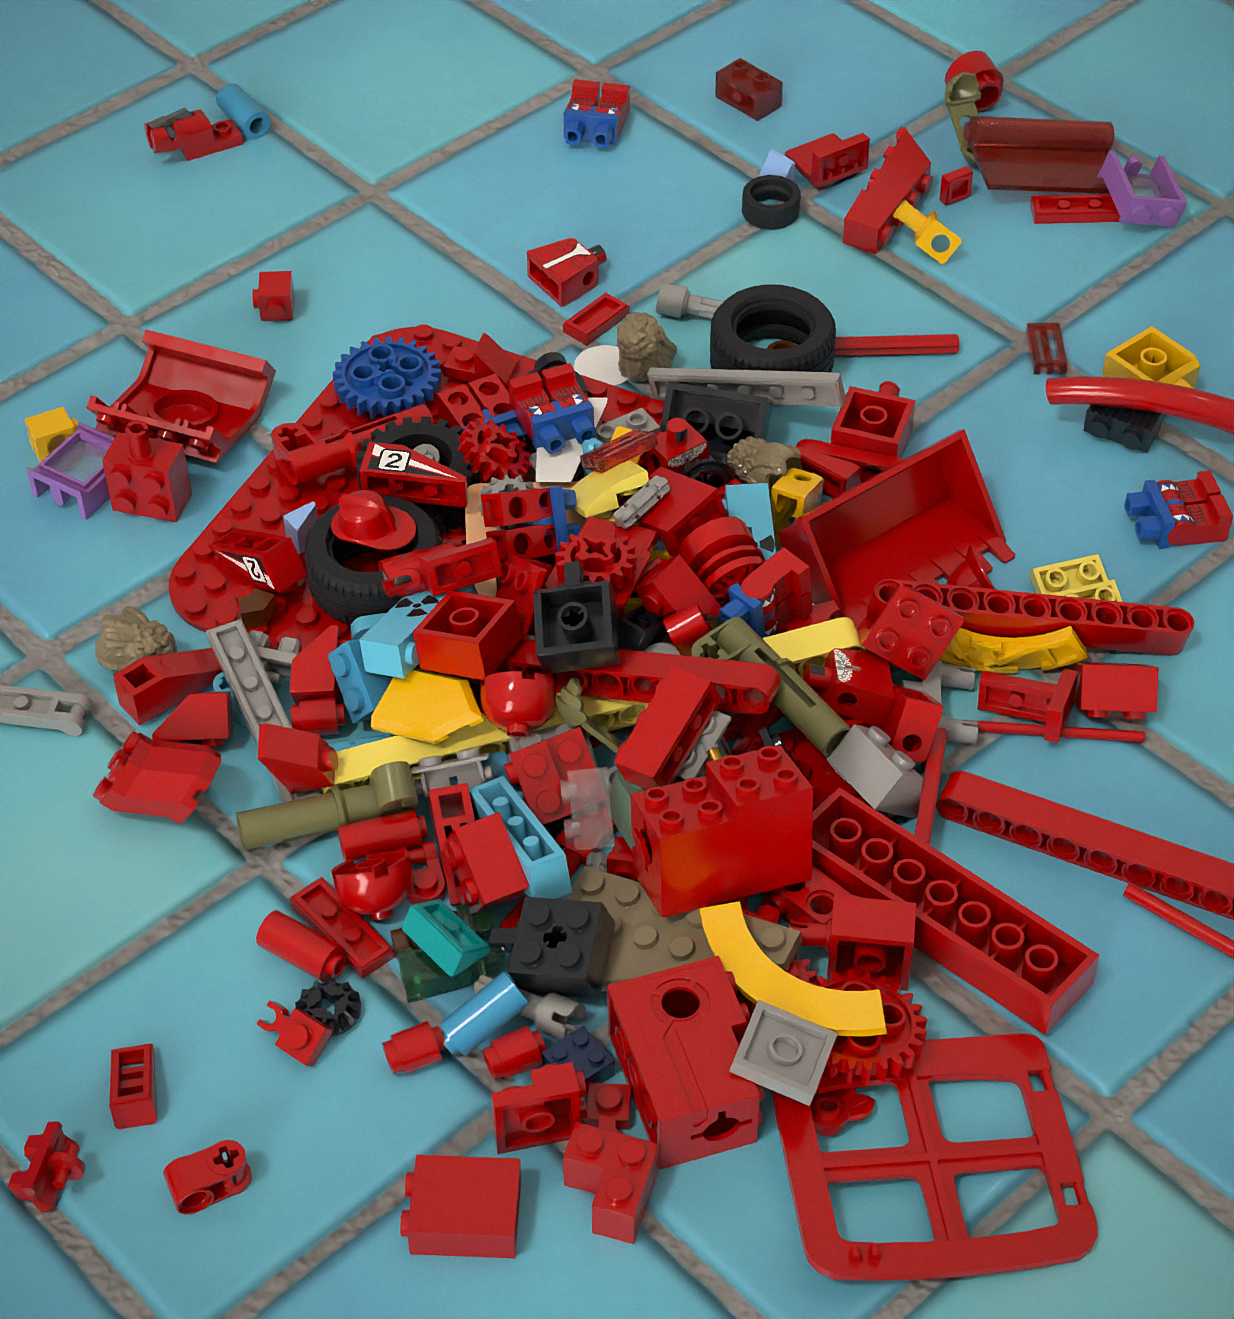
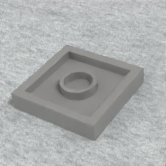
(783, 1052)

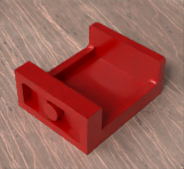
(681, 509)

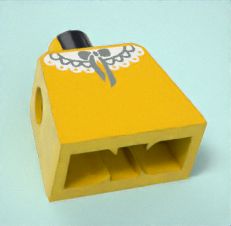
(794, 496)

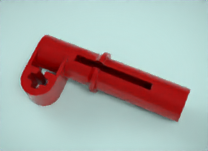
(305, 459)

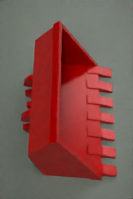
(899, 526)

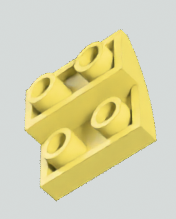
(598, 490)
(1075, 578)

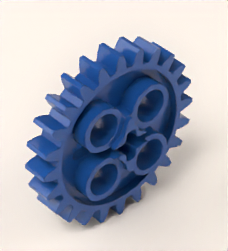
(386, 377)

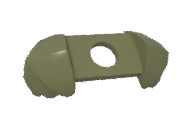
(959, 100)
(572, 711)

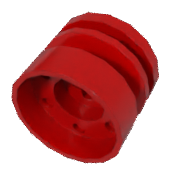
(721, 555)

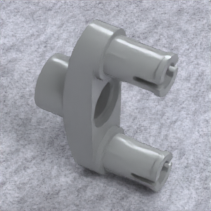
(949, 676)

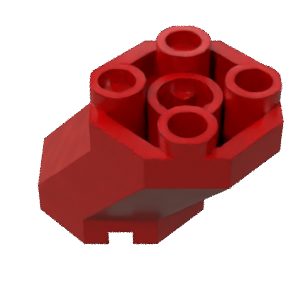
(157, 777)

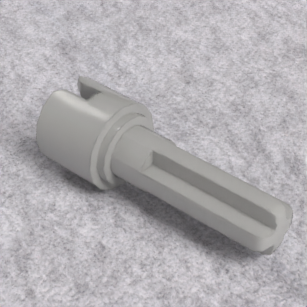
(677, 301)
(548, 1012)

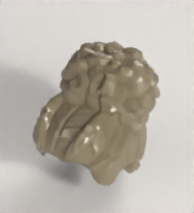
(642, 346)
(762, 461)
(130, 638)

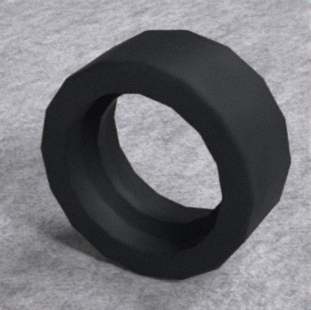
(771, 215)

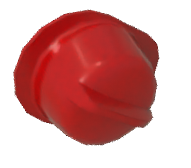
(370, 522)

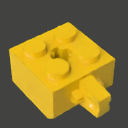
(1152, 358)

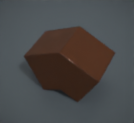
(257, 608)

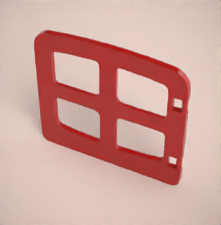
(935, 1164)

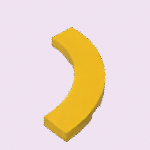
(1012, 654)
(761, 979)

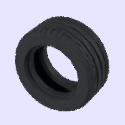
(772, 313)
(351, 593)

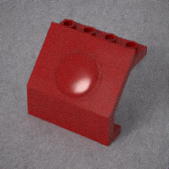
(191, 396)

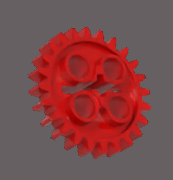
(882, 1052)

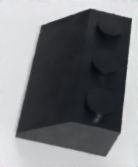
(717, 415)

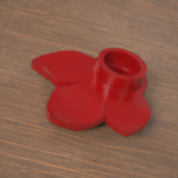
(836, 1108)

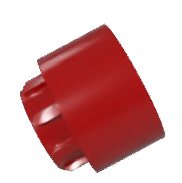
(987, 75)

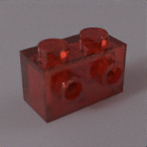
(748, 89)

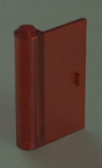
(1040, 153)

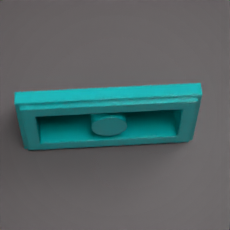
(444, 936)

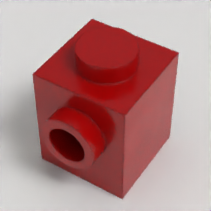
(274, 296)

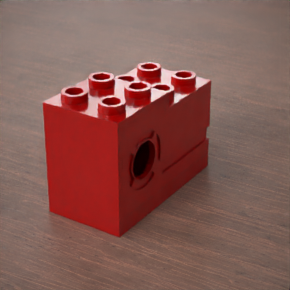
(724, 832)
(676, 1050)

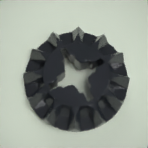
(722, 471)
(345, 1001)

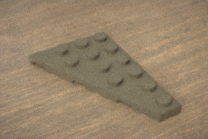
(650, 943)

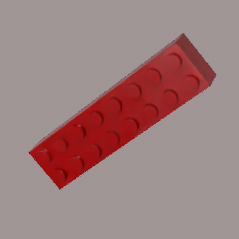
(958, 915)

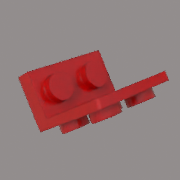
(831, 158)
(518, 583)
(910, 631)

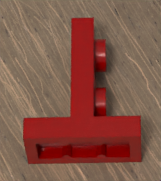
(1030, 699)

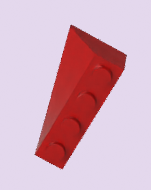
(901, 178)

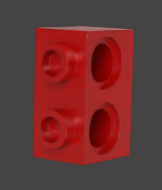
(806, 900)

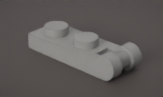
(43, 709)

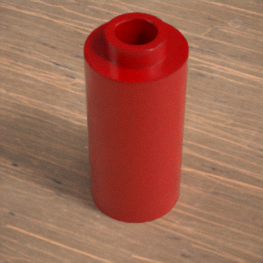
(382, 834)
(301, 946)

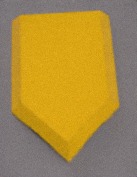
(426, 706)

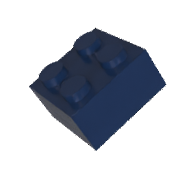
(585, 1054)

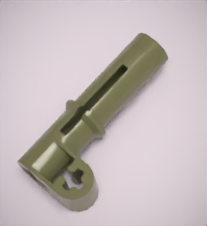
(794, 697)
(388, 792)

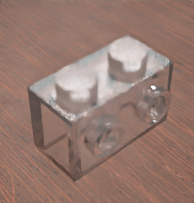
(590, 809)

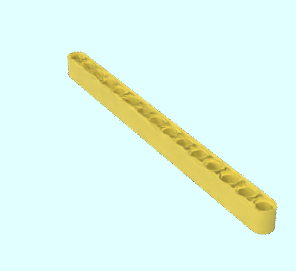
(355, 765)

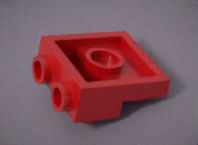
(542, 766)
(541, 1111)

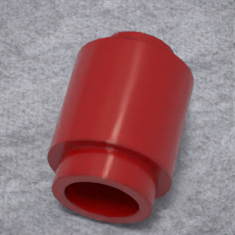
(318, 716)
(414, 1048)
(514, 1053)

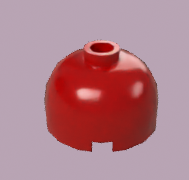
(518, 702)
(374, 884)

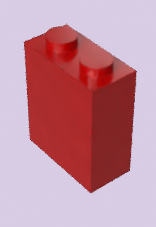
(462, 1206)

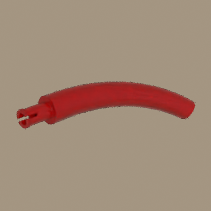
(1144, 395)

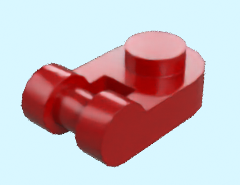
(428, 881)

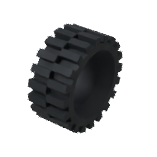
(446, 443)

